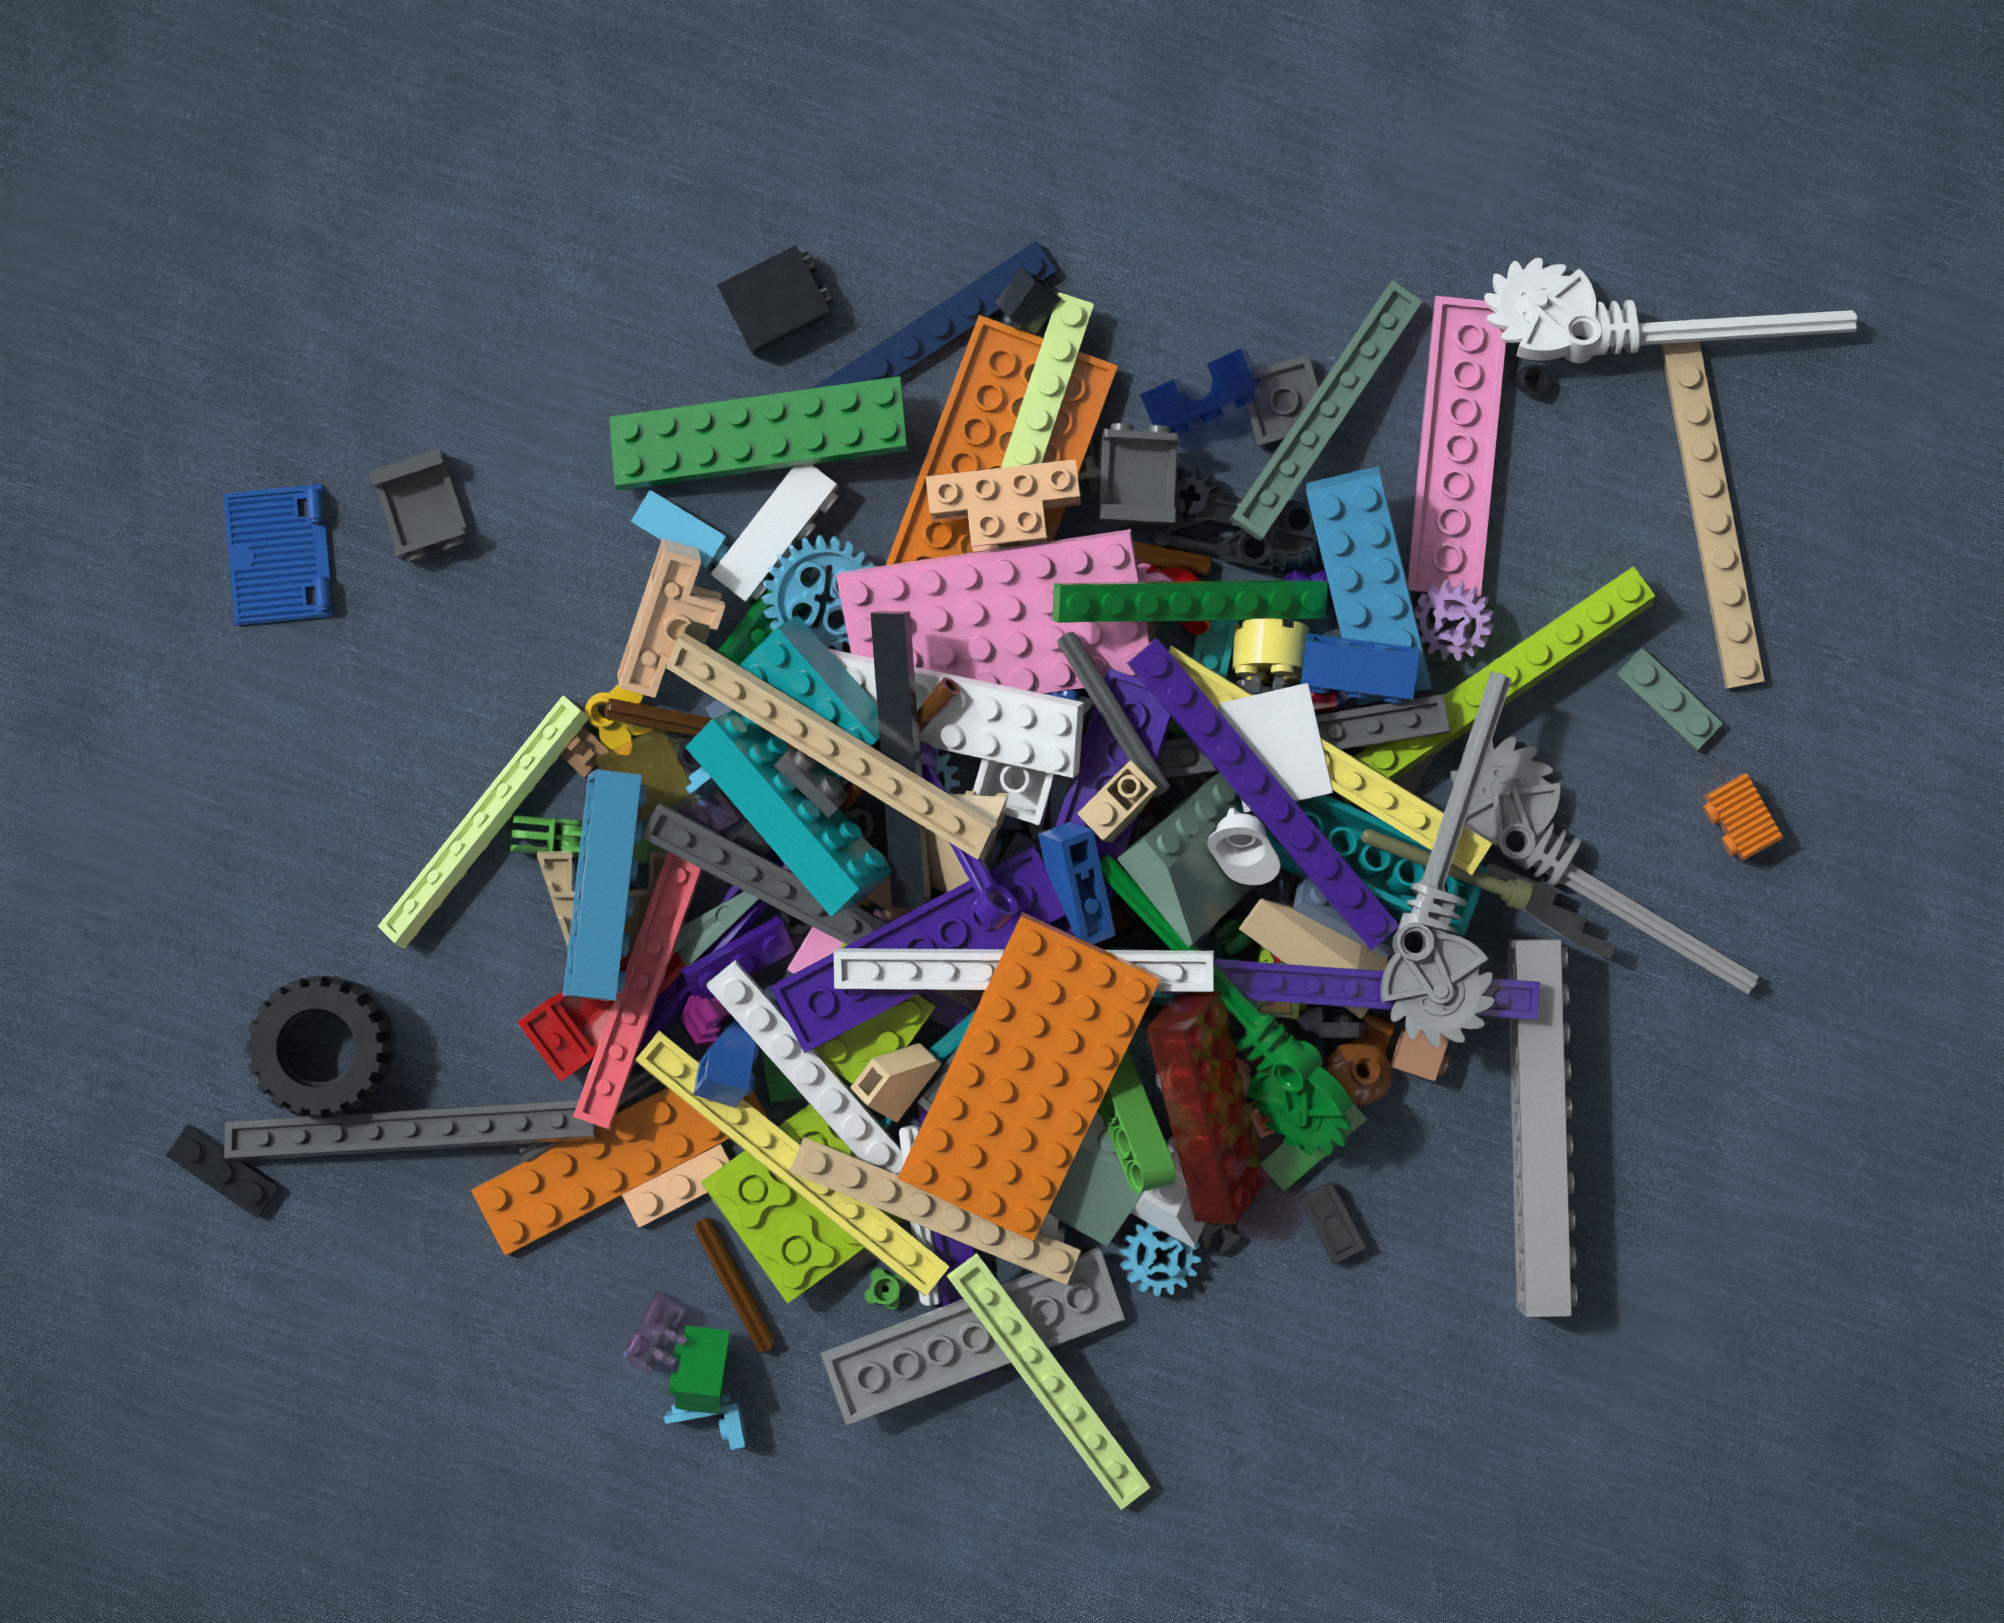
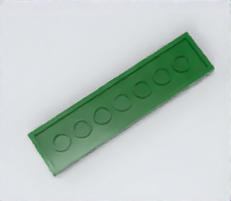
(759, 433)

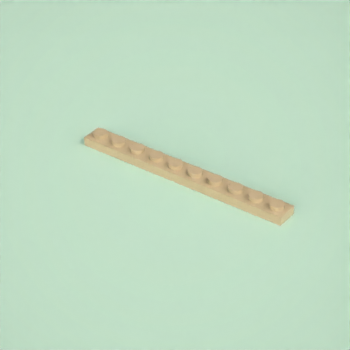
(1712, 514)
(832, 746)

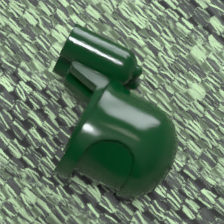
(1228, 937)

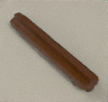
(734, 1285)

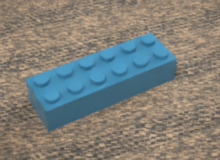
(1365, 564)
(603, 885)

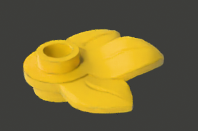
(613, 733)

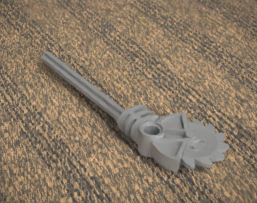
(1518, 800)
(1441, 982)

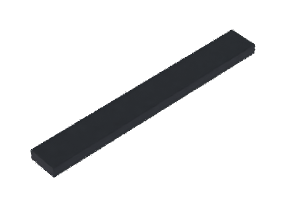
(900, 743)

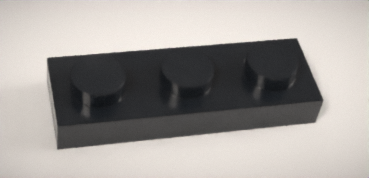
(231, 1179)

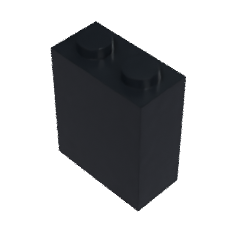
(776, 299)

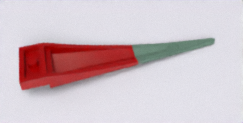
(570, 1028)

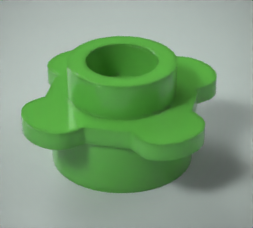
(875, 1293)

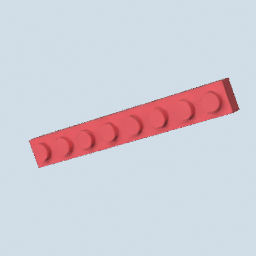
(641, 988)

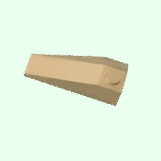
(1307, 942)

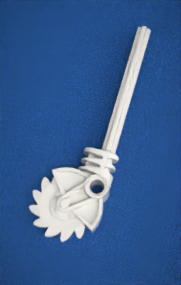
(1551, 309)

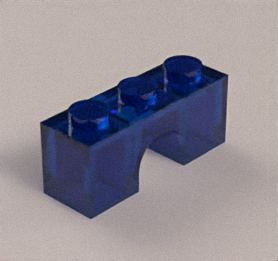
(1233, 383)

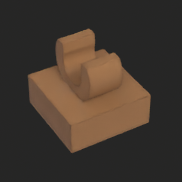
(582, 752)

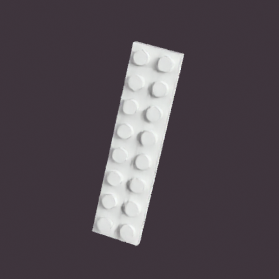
(993, 720)

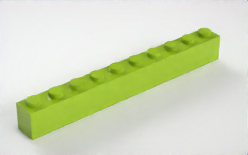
(1525, 664)

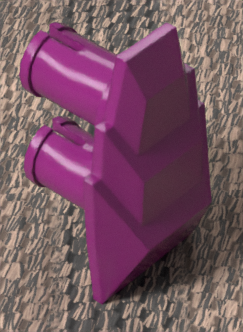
(703, 1019)

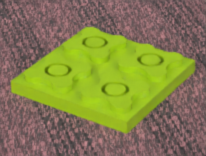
(775, 1223)

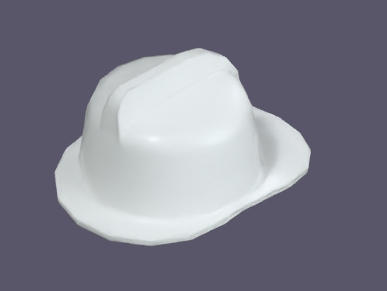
(1244, 849)

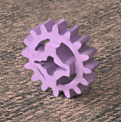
(1451, 635)

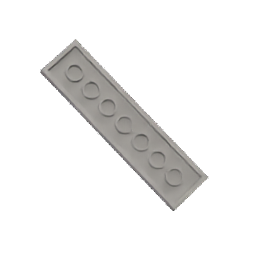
(956, 1346)

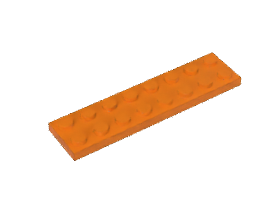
(594, 1171)

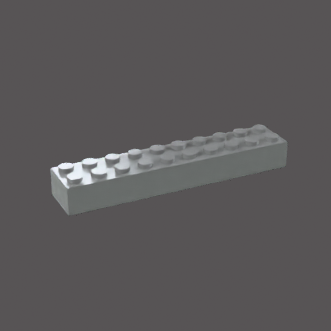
(1540, 1134)

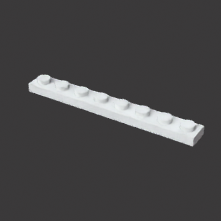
(805, 1070)

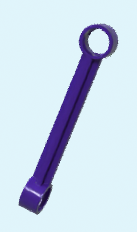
(994, 903)

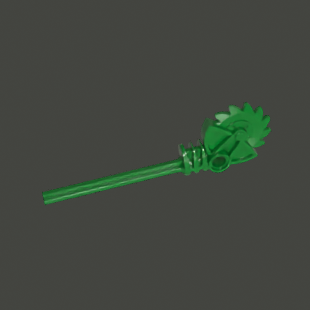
(1290, 1084)

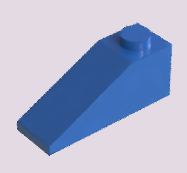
(1078, 880)

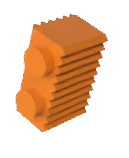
(1741, 817)

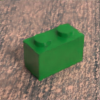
(701, 1369)

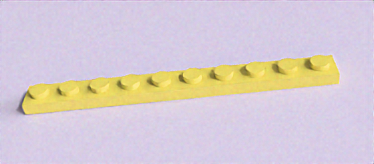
(1357, 780)
(777, 1152)

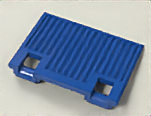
(277, 554)

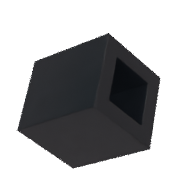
(1027, 301)

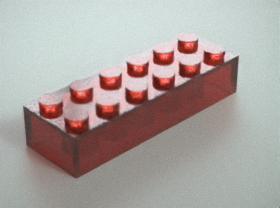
(1207, 1106)

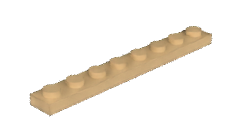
(901, 1199)

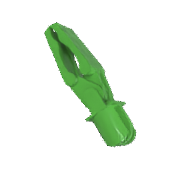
(572, 830)

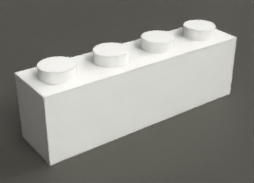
(779, 523)

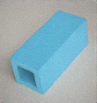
(670, 522)

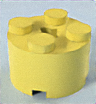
(1269, 649)

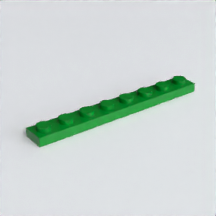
(1189, 601)

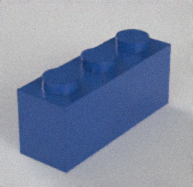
(1360, 667)

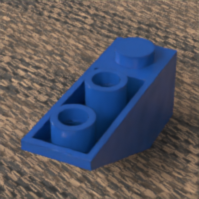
(727, 1066)

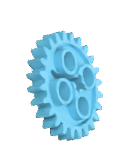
(789, 590)

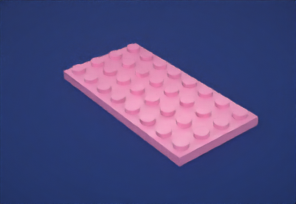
(994, 610)

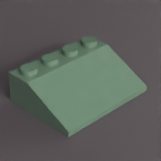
(1177, 866)
(1095, 1189)

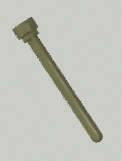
(1515, 892)

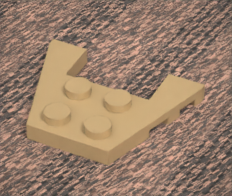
(558, 877)

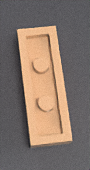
(674, 1186)

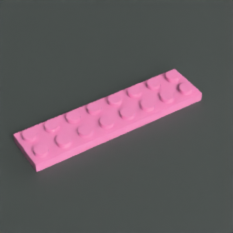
(1456, 447)

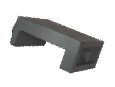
(1138, 475)
(420, 505)

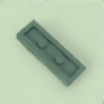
(1668, 699)

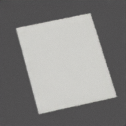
(1284, 737)

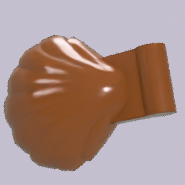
(1362, 1063)

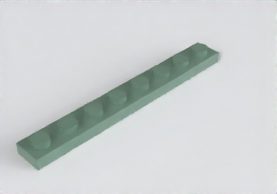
(1325, 410)

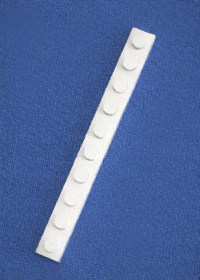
(974, 968)

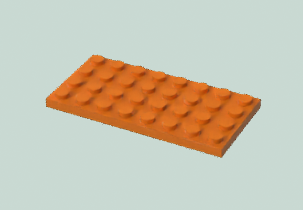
(980, 425)
(1028, 1076)

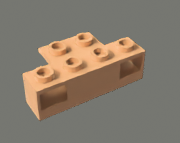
(1005, 501)
(666, 612)

